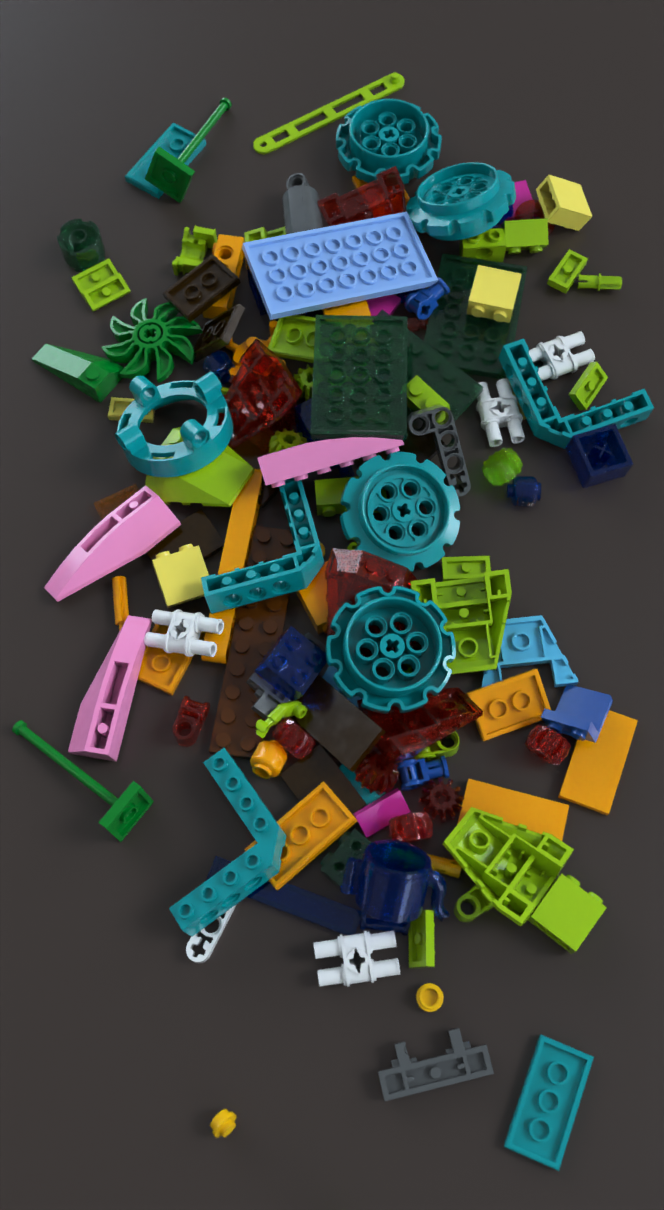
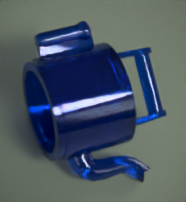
(393, 885)

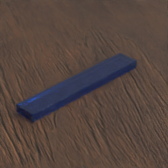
(302, 904)

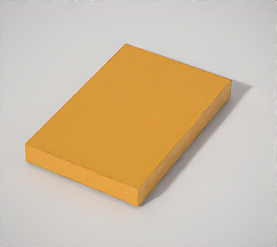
(163, 669)
(510, 704)

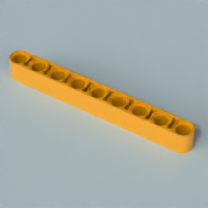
(235, 555)

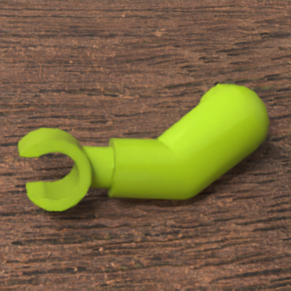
(281, 711)

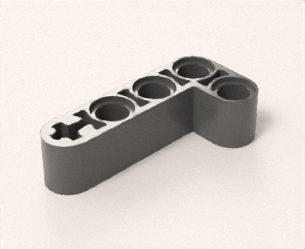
(444, 451)

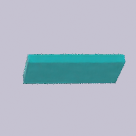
(173, 141)
(548, 1102)

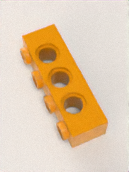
(230, 253)

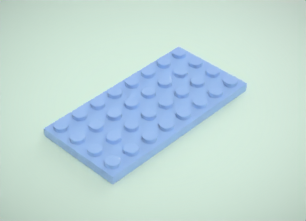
(338, 265)

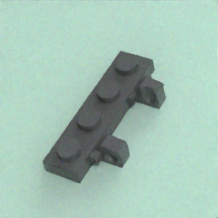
(268, 695)
(415, 1076)

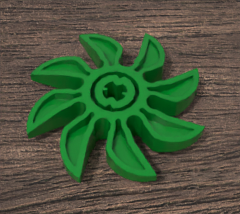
(151, 340)

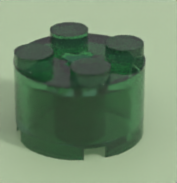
(81, 244)

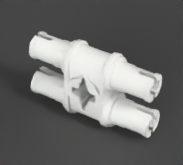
(558, 358)
(500, 413)
(184, 633)
(368, 968)

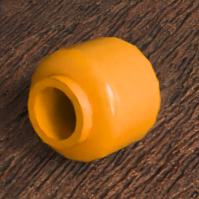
(268, 759)

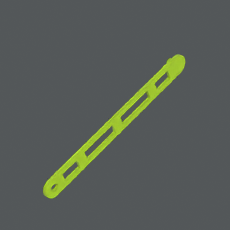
(392, 83)

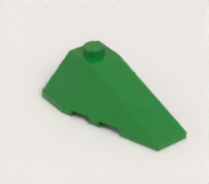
(86, 372)

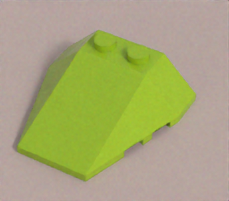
(212, 485)
(475, 615)
(507, 861)

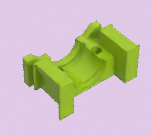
(193, 249)

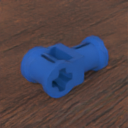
(426, 299)
(421, 772)

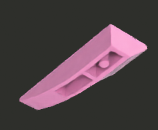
(319, 456)
(114, 542)
(109, 697)

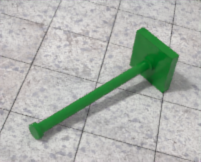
(171, 173)
(124, 810)

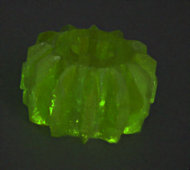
(502, 466)

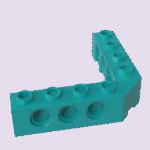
(545, 418)
(277, 576)
(246, 871)

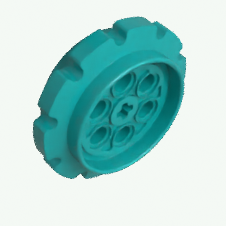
(387, 136)
(461, 201)
(428, 489)
(358, 673)

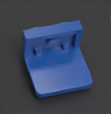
(579, 713)

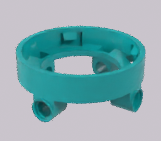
(199, 444)

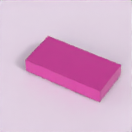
(378, 813)

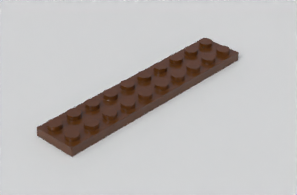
(253, 635)

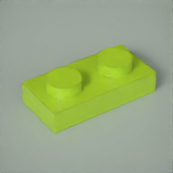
(567, 271)
(588, 386)
(464, 567)
(422, 941)

